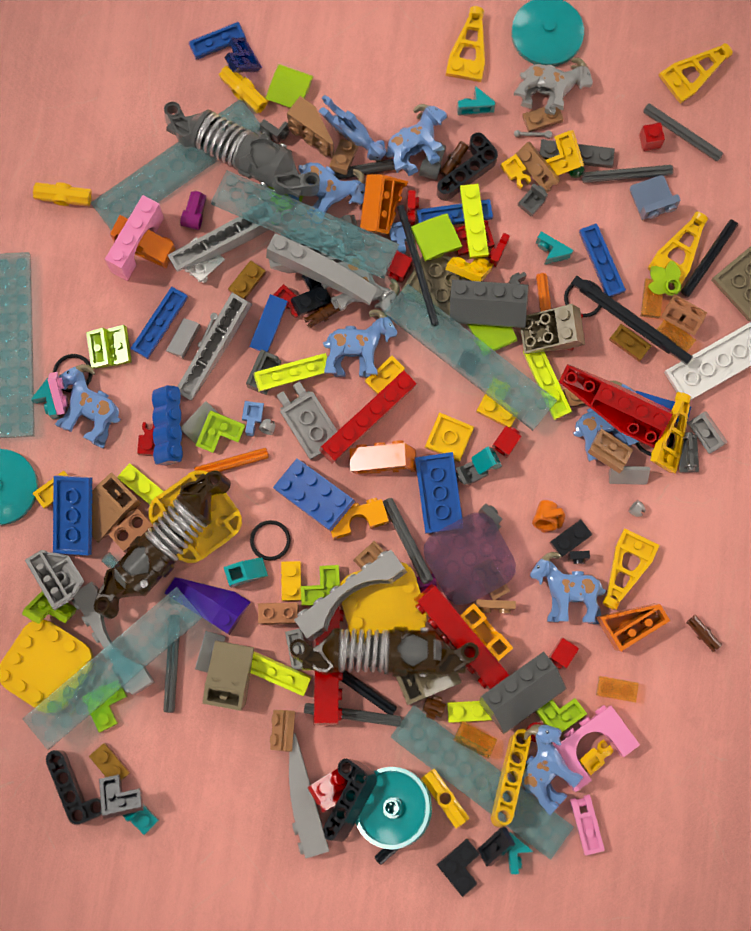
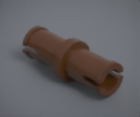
(454, 159)
(321, 315)
(704, 633)

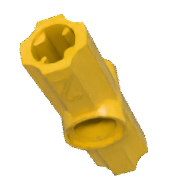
(243, 89)
(62, 194)
(453, 808)

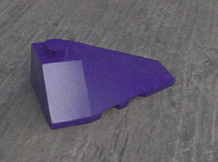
(216, 605)

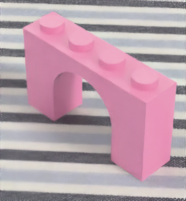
(121, 255)
(604, 722)

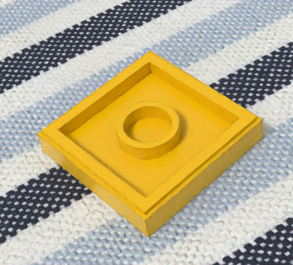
(449, 436)

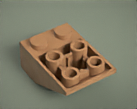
(306, 122)
(110, 505)

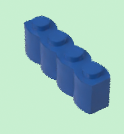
(167, 428)

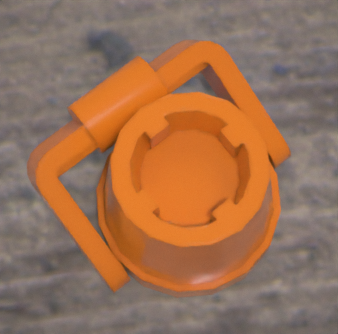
(546, 516)

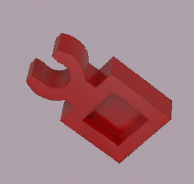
(413, 202)
(496, 253)
(286, 294)
(145, 442)

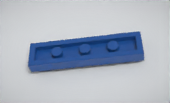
(454, 212)
(602, 260)
(159, 322)

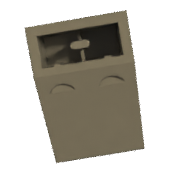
(553, 330)
(228, 675)
(417, 687)

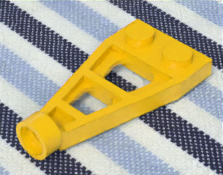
(466, 68)
(678, 83)
(661, 258)
(663, 455)
(637, 546)

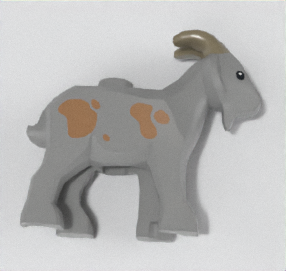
(552, 82)
(384, 295)

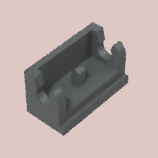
(264, 361)

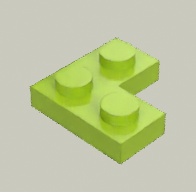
(216, 426)
(328, 579)
(40, 608)
(103, 715)
(563, 717)

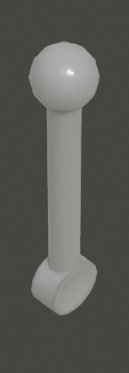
(547, 134)
(213, 318)

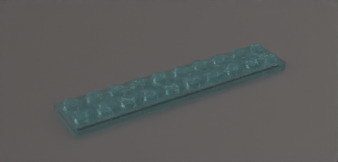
(166, 171)
(305, 224)
(16, 346)
(471, 358)
(112, 668)
(479, 780)

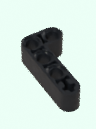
(469, 175)
(71, 785)
(338, 825)

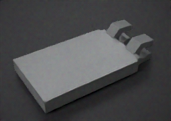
(307, 420)

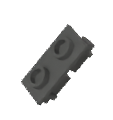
(689, 456)

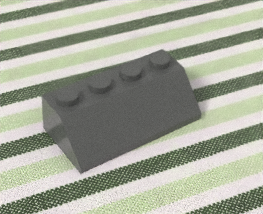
(489, 303)
(523, 692)

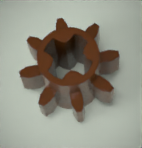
(434, 707)

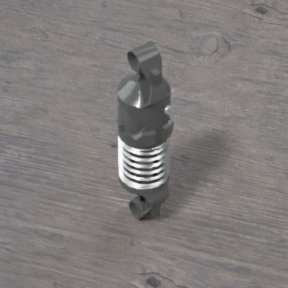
(247, 151)

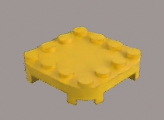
(224, 516)
(384, 605)
(42, 661)

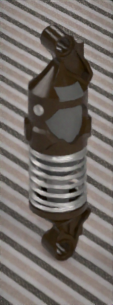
(157, 550)
(393, 650)

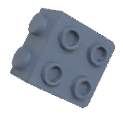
(654, 197)

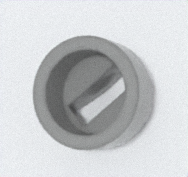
(267, 426)
(636, 509)

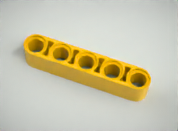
(505, 785)

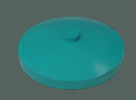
(547, 32)
(16, 486)
(396, 809)

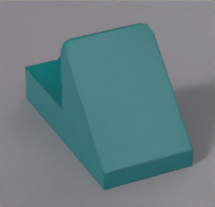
(481, 104)
(557, 250)
(44, 395)
(486, 460)
(142, 820)
(514, 860)

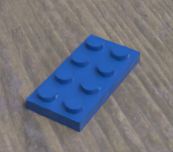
(438, 491)
(314, 494)
(72, 515)

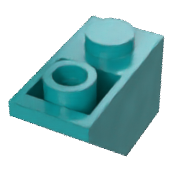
(245, 571)

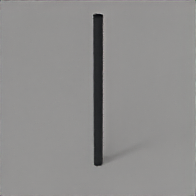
(418, 266)

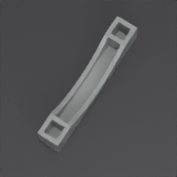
(84, 600)
(317, 618)

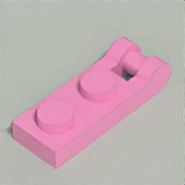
(587, 825)

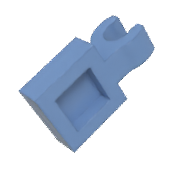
(398, 236)
(252, 414)

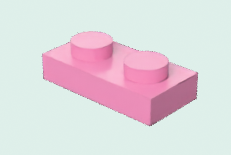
(56, 386)

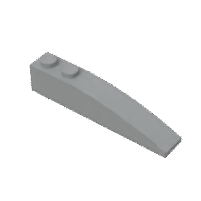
(216, 243)
(319, 268)
(214, 345)
(304, 807)

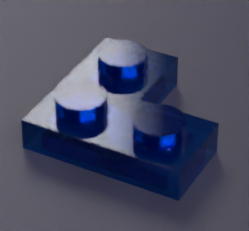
(242, 57)

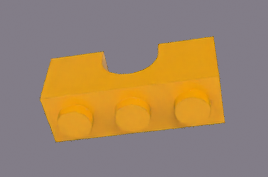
(372, 511)
(486, 633)

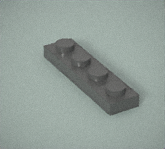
(591, 155)

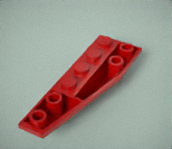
(620, 407)

